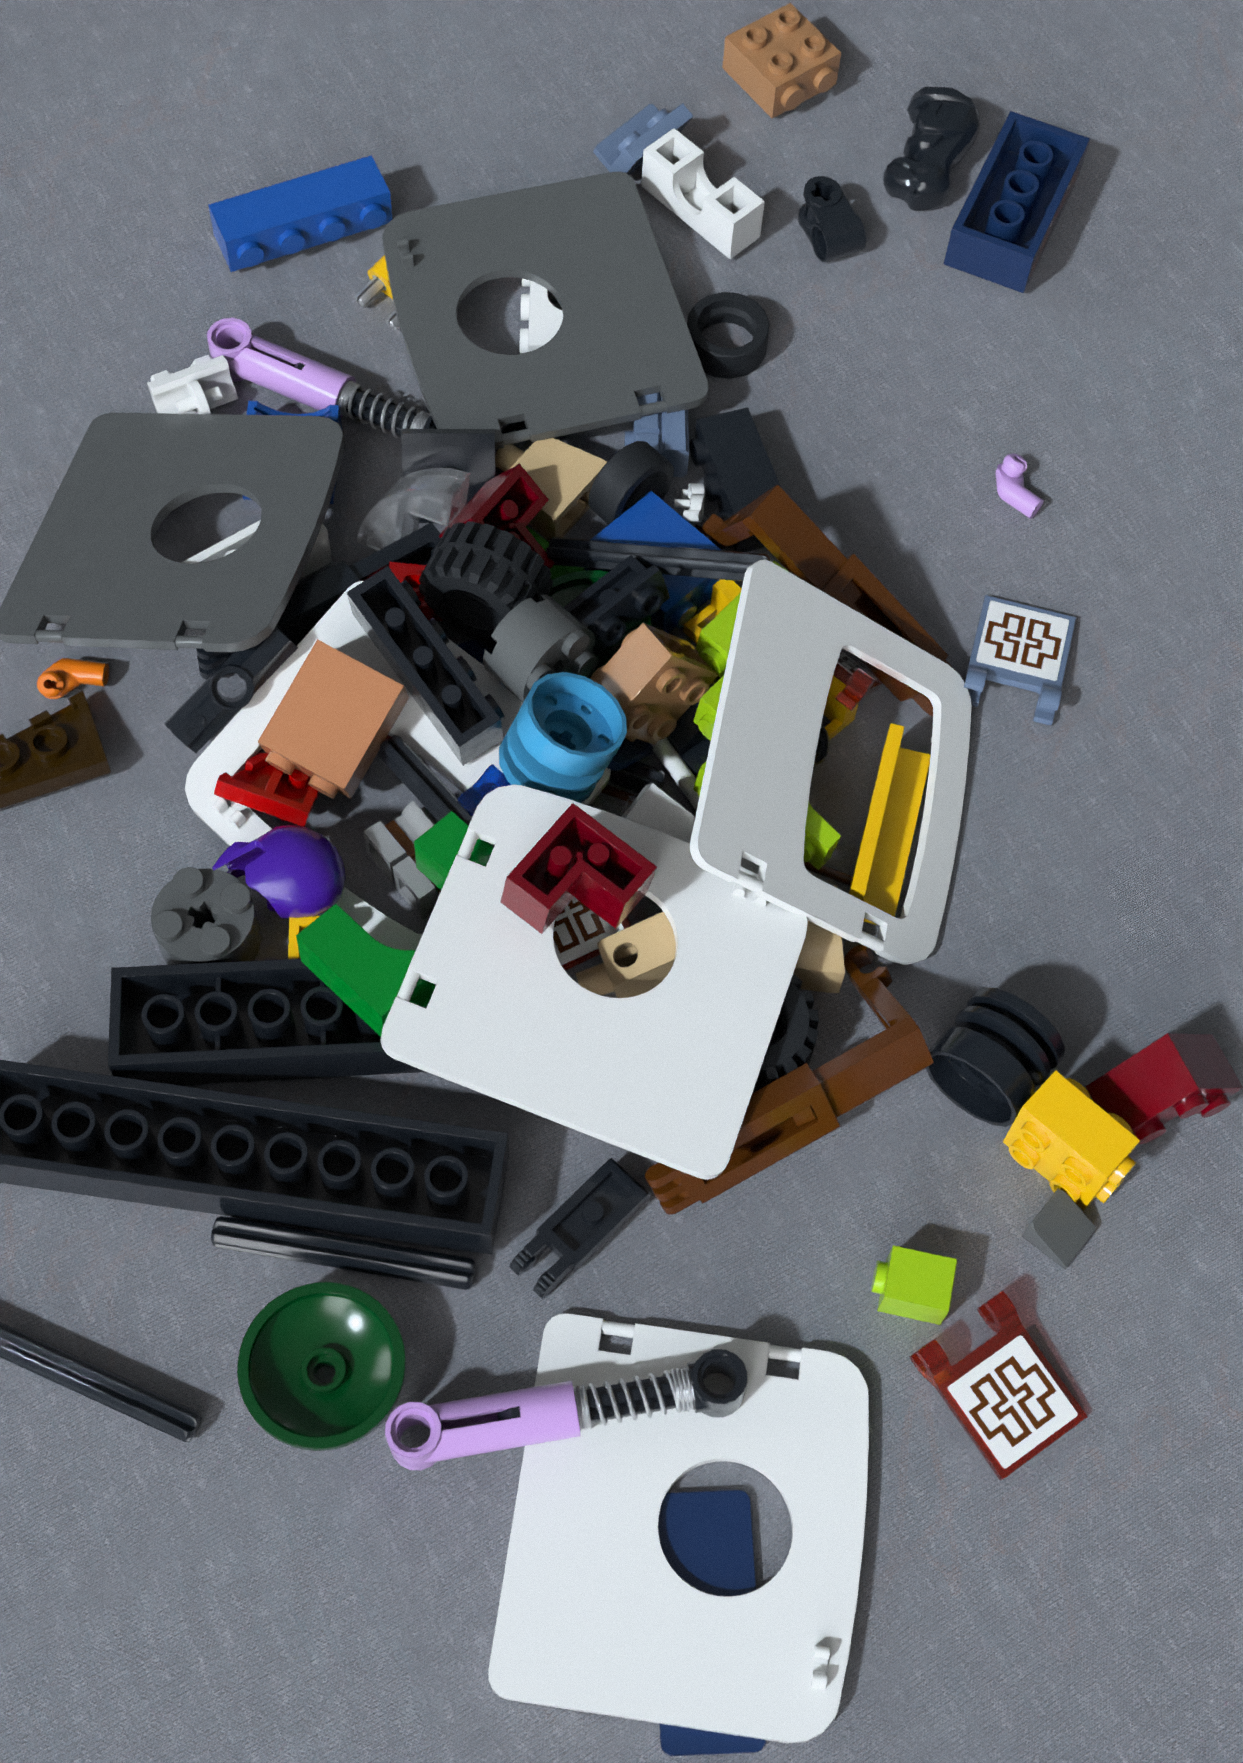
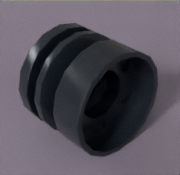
(995, 1056)

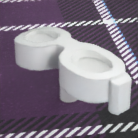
(692, 499)

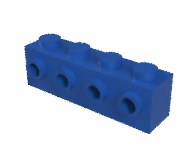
(301, 213)

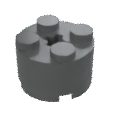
(538, 642)
(205, 919)

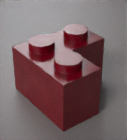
(509, 505)
(581, 862)
(1167, 1080)

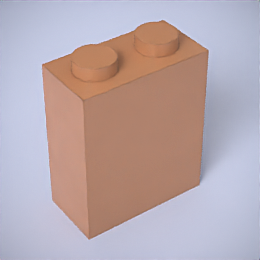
(332, 720)

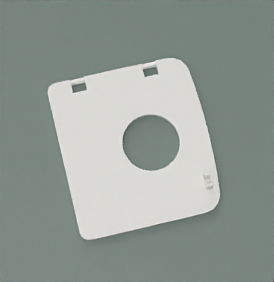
(638, 1071)
(587, 1594)

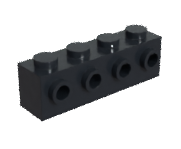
(426, 665)

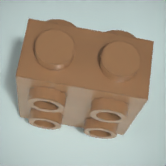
(781, 60)
(654, 681)

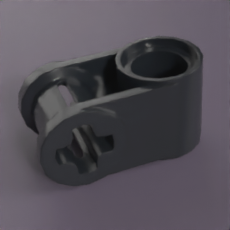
(830, 220)

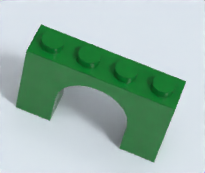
(360, 967)

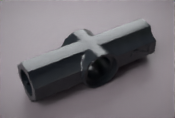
(209, 709)

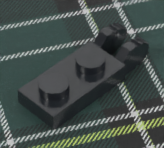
(582, 1224)

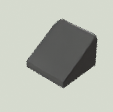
(1059, 1229)

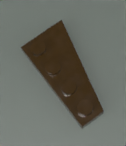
(51, 753)

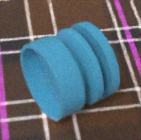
(563, 736)

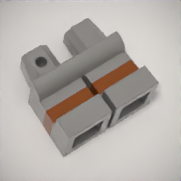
(394, 853)

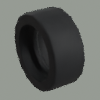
(734, 309)
(629, 478)

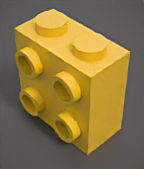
(1072, 1141)

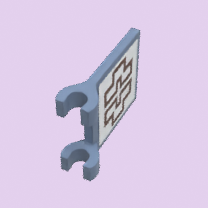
(1021, 650)

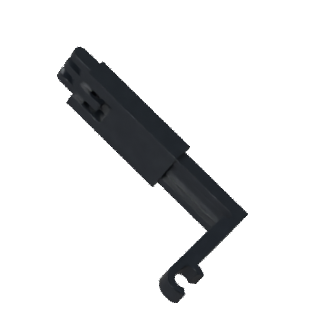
(319, 593)

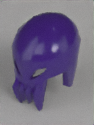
(291, 869)

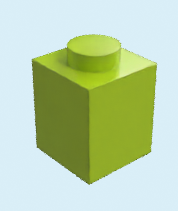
(914, 1284)

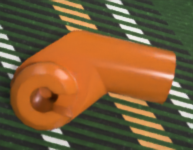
(69, 674)

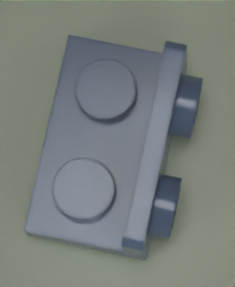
(625, 146)

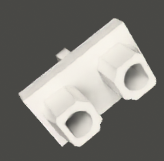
(193, 389)

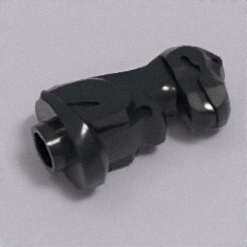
(941, 136)

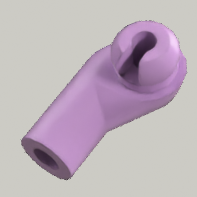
(1011, 486)

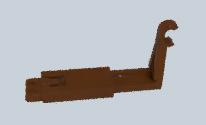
(816, 560)
(806, 1101)

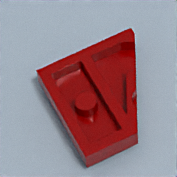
(270, 790)

